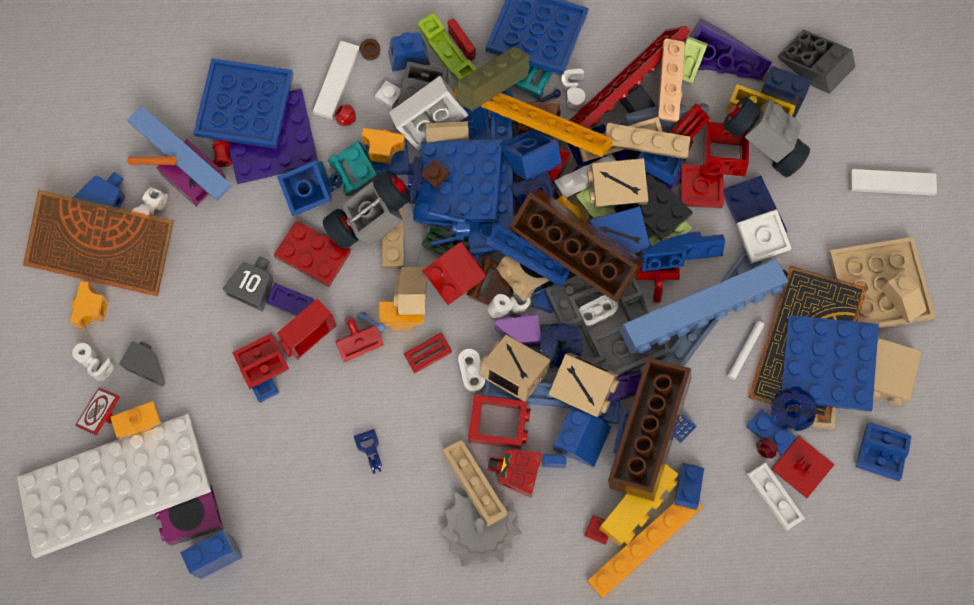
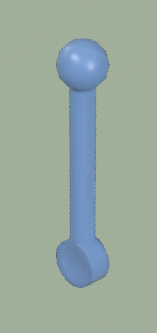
(380, 326)

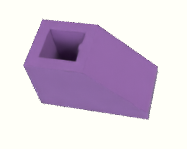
(522, 329)

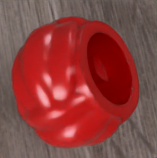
(345, 115)

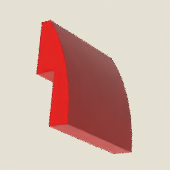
(260, 360)

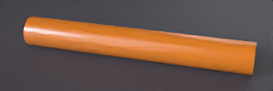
(154, 160)

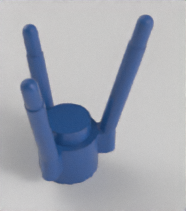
(459, 227)

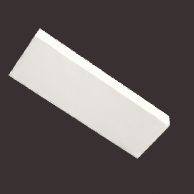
(775, 496)

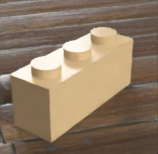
(411, 291)

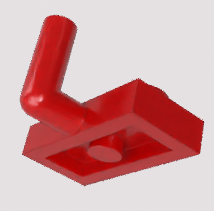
(658, 277)
(358, 341)

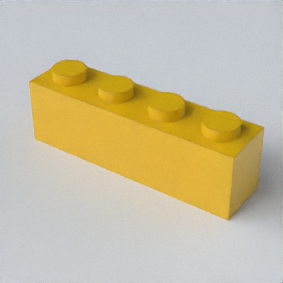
(634, 510)

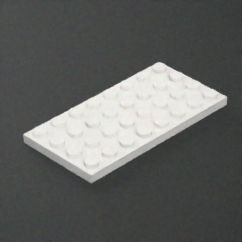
(112, 485)

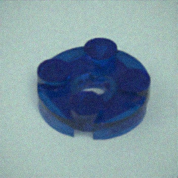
(560, 332)
(793, 397)

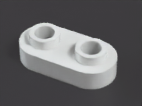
(596, 310)
(471, 371)

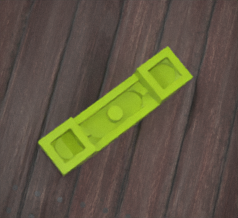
(444, 47)

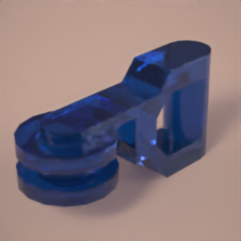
(371, 434)

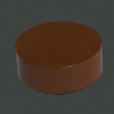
(370, 49)

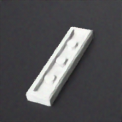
(336, 80)
(893, 182)

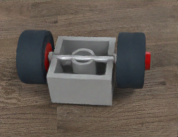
(771, 132)
(369, 212)

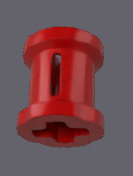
(221, 151)

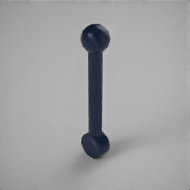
(556, 93)

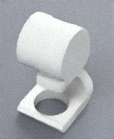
(575, 96)
(153, 200)
(502, 305)
(87, 357)

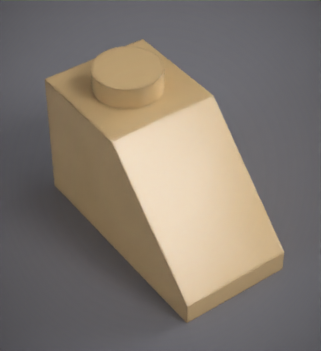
(905, 296)

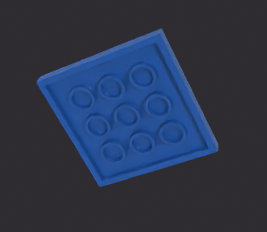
(541, 29)
(243, 103)
(471, 188)
(832, 361)

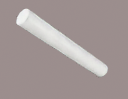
(745, 350)

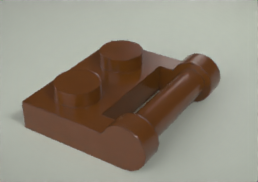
(497, 285)

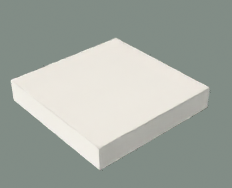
(763, 236)

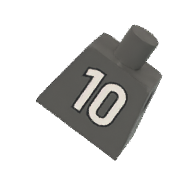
(251, 284)

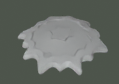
(472, 537)

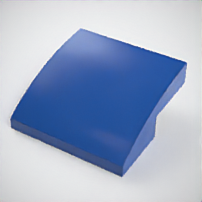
(883, 451)

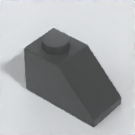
(142, 362)

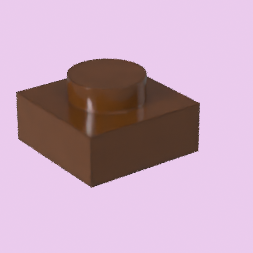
(435, 174)

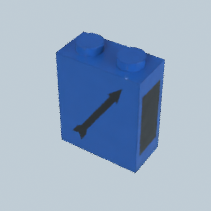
(625, 228)
(211, 555)

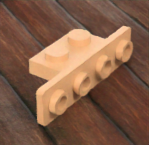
(671, 80)

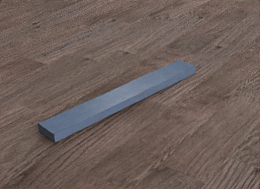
(687, 344)

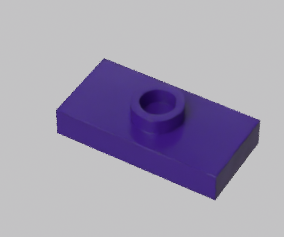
(288, 300)
(627, 386)

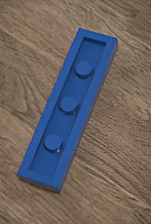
(527, 255)

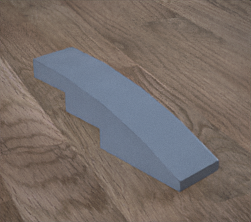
(649, 113)

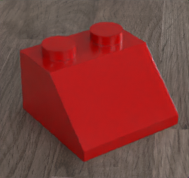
(454, 273)

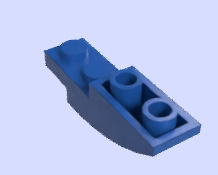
(677, 249)

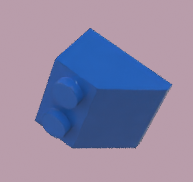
(531, 153)
(305, 187)
(582, 436)

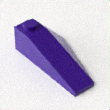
(728, 54)

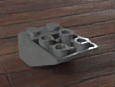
(818, 60)
(417, 77)

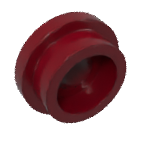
(766, 448)

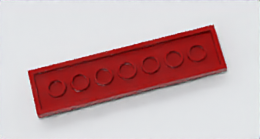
(630, 76)

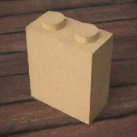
(895, 372)

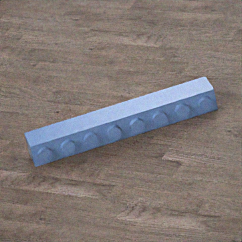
(703, 306)

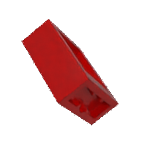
(716, 133)
(306, 329)
(475, 437)

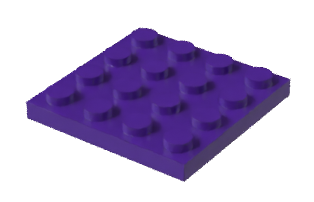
(293, 149)

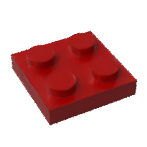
(701, 188)

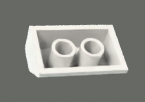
(429, 105)

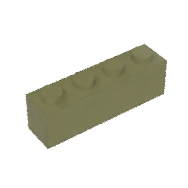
(492, 78)

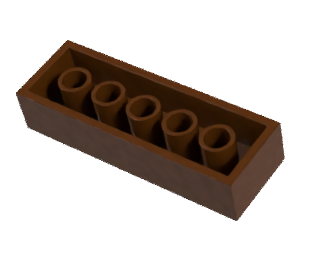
(576, 244)
(650, 429)

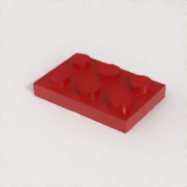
(312, 253)

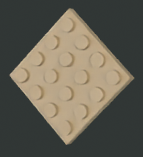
(873, 267)

